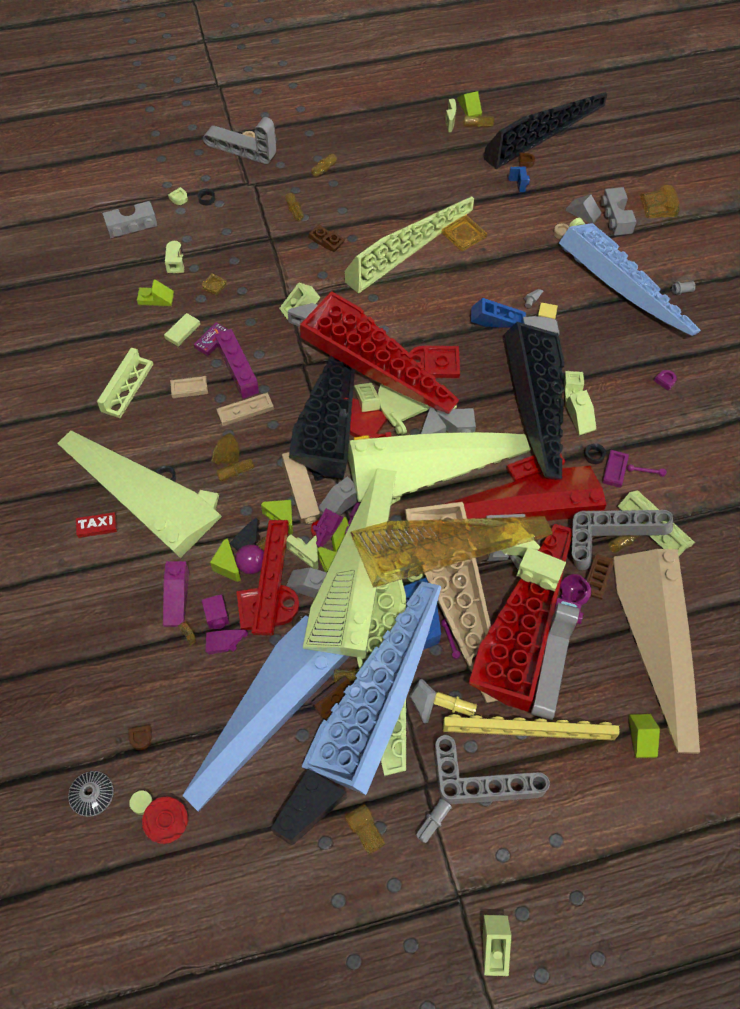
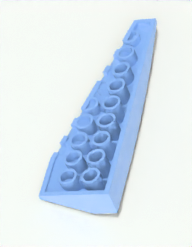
(604, 259)
(274, 696)
(360, 727)

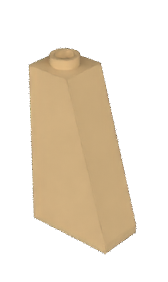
(300, 489)

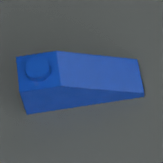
(495, 314)

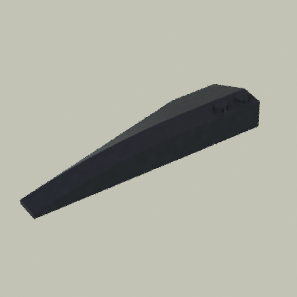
(537, 128)
(538, 377)
(323, 426)

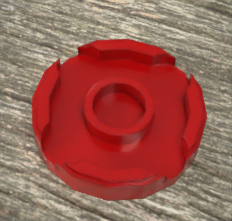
(164, 820)

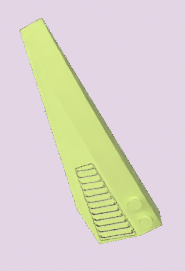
(346, 600)

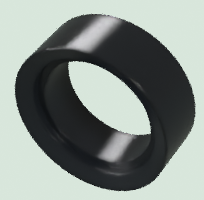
(203, 192)
(598, 447)
(162, 469)

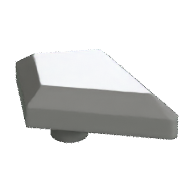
(423, 699)

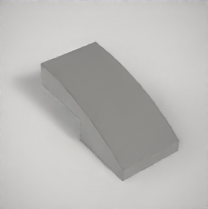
(542, 322)

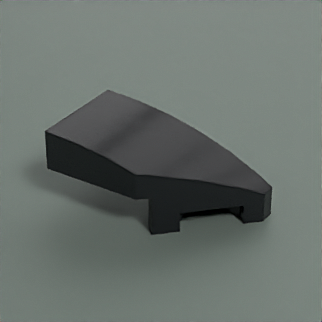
(247, 536)

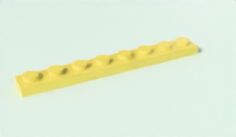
(538, 727)

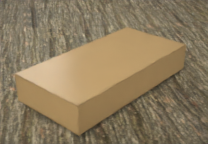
(189, 387)

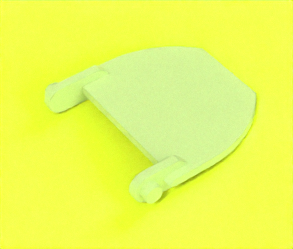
(399, 407)

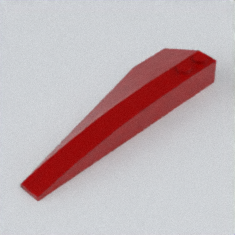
(358, 342)
(540, 496)
(516, 642)

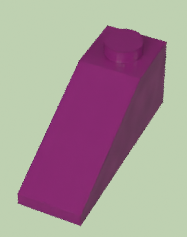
(175, 593)

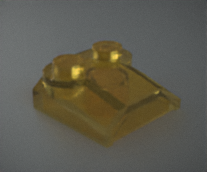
(661, 202)

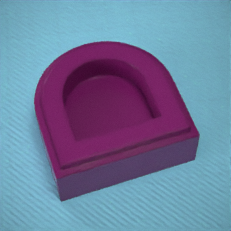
(666, 379)

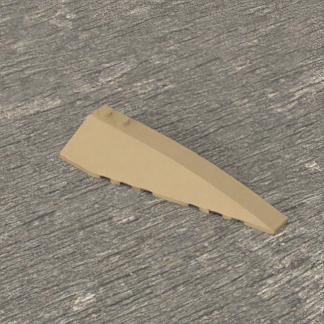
(655, 607)

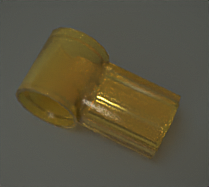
(362, 824)

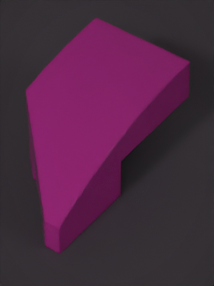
(223, 640)

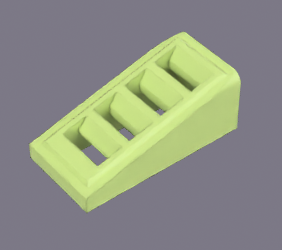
(367, 397)

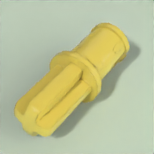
(455, 704)

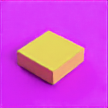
(547, 310)

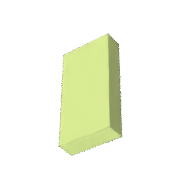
(182, 329)

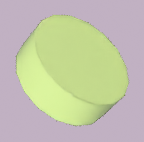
(140, 801)

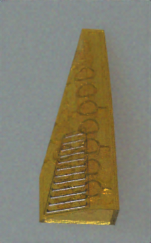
(419, 546)

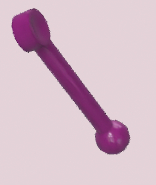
(662, 472)
(456, 654)

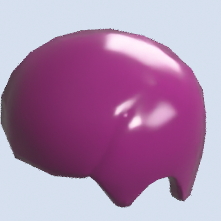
(249, 559)
(575, 589)

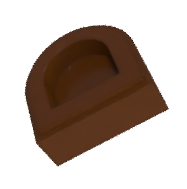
(526, 160)
(140, 737)

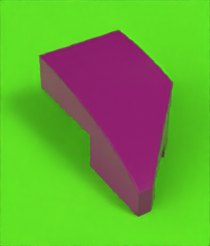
(327, 526)

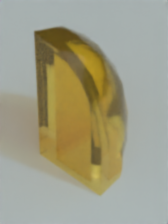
(226, 450)

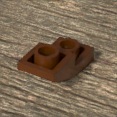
(326, 239)

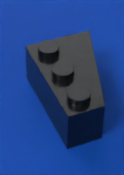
(307, 806)

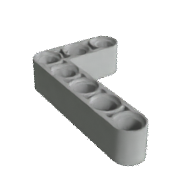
(259, 149)
(613, 528)
(553, 661)
(481, 783)

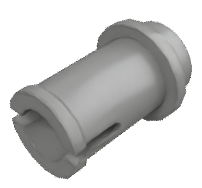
(679, 288)

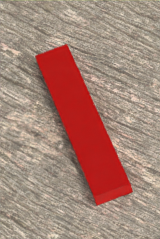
(270, 578)

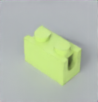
(541, 569)

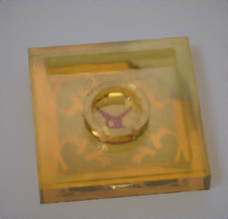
(464, 233)

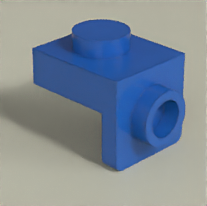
(519, 174)

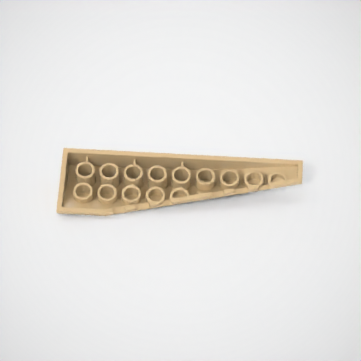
(460, 591)

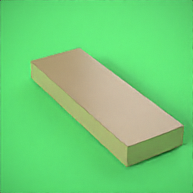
(245, 409)

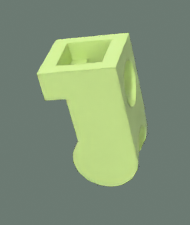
(173, 258)

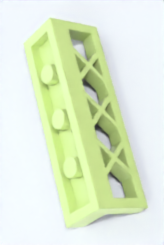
(119, 381)
(675, 540)

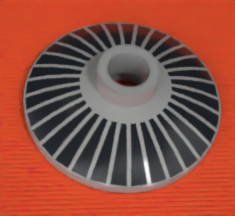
(96, 802)

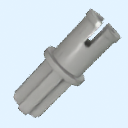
(433, 821)

